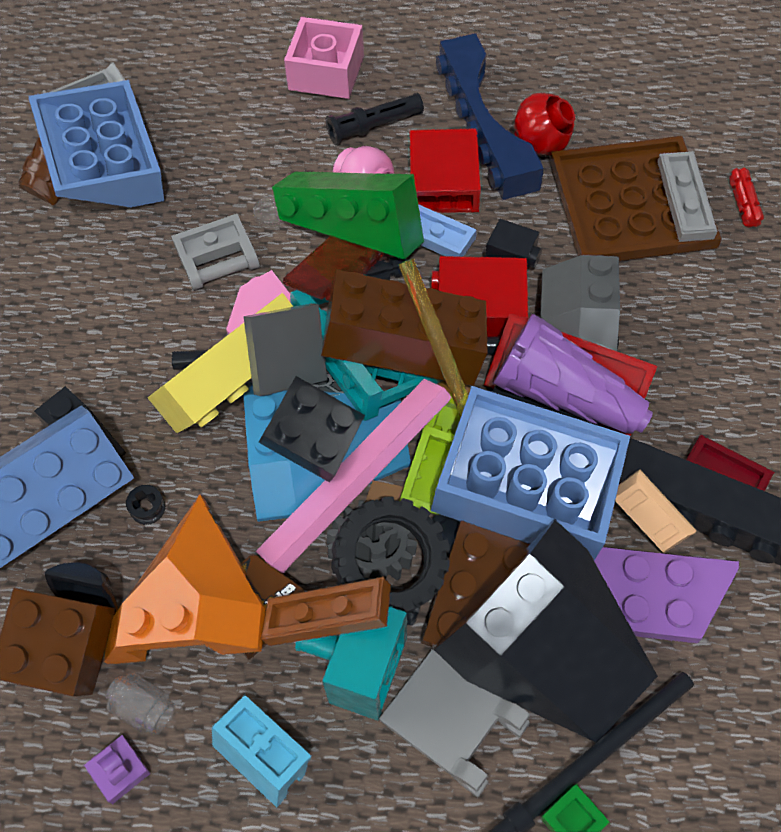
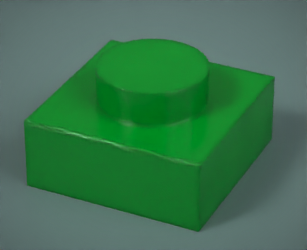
(574, 814)

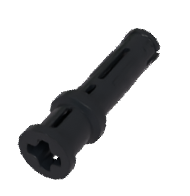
(360, 121)

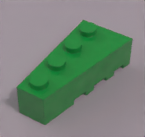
(355, 207)

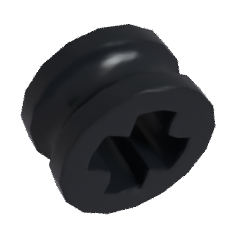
(153, 496)

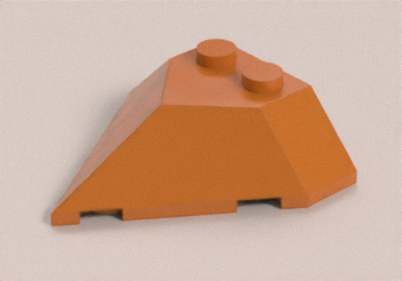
(189, 597)

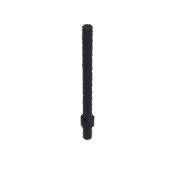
(522, 816)

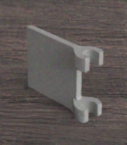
(450, 719)

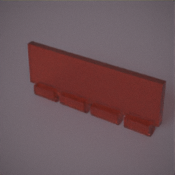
(318, 269)

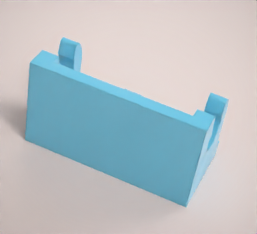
(260, 750)

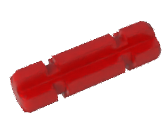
(746, 197)

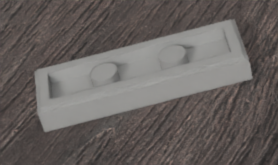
(687, 196)

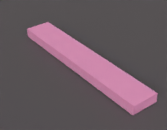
(353, 475)

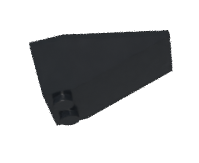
(553, 640)

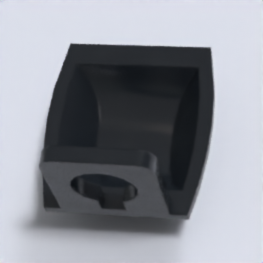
(81, 583)

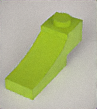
(431, 457)

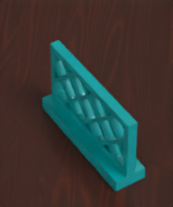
(356, 378)

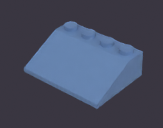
(97, 145)
(526, 466)

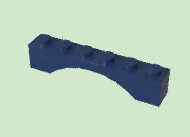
(510, 160)

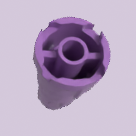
(567, 378)

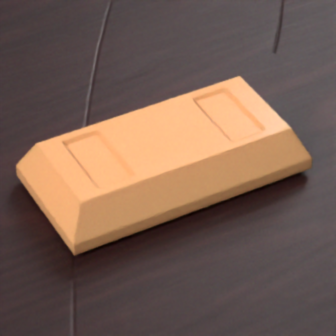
(653, 512)

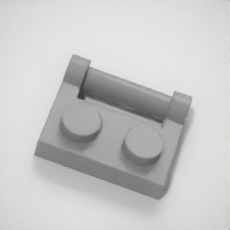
(213, 242)

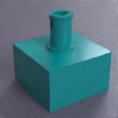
(361, 664)

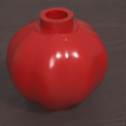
(545, 122)

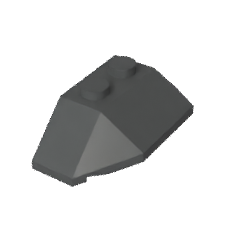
(583, 298)

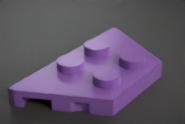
(666, 592)

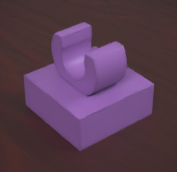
(117, 769)

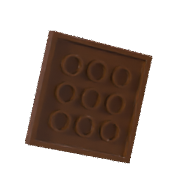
(619, 200)

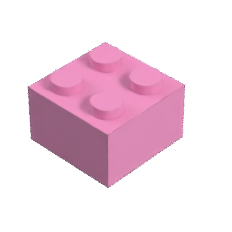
(324, 57)

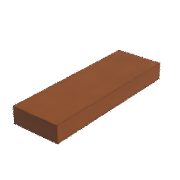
(327, 612)

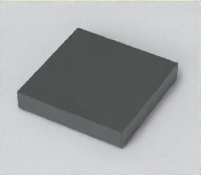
(285, 346)

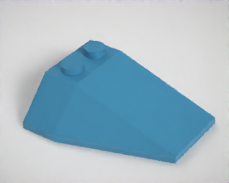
(281, 484)

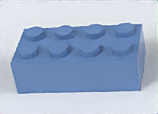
(55, 480)

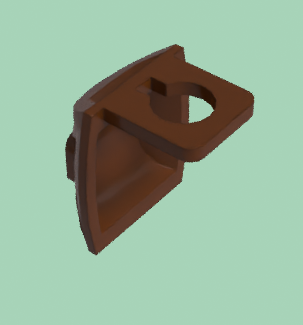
(36, 176)

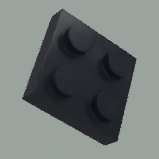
(312, 429)

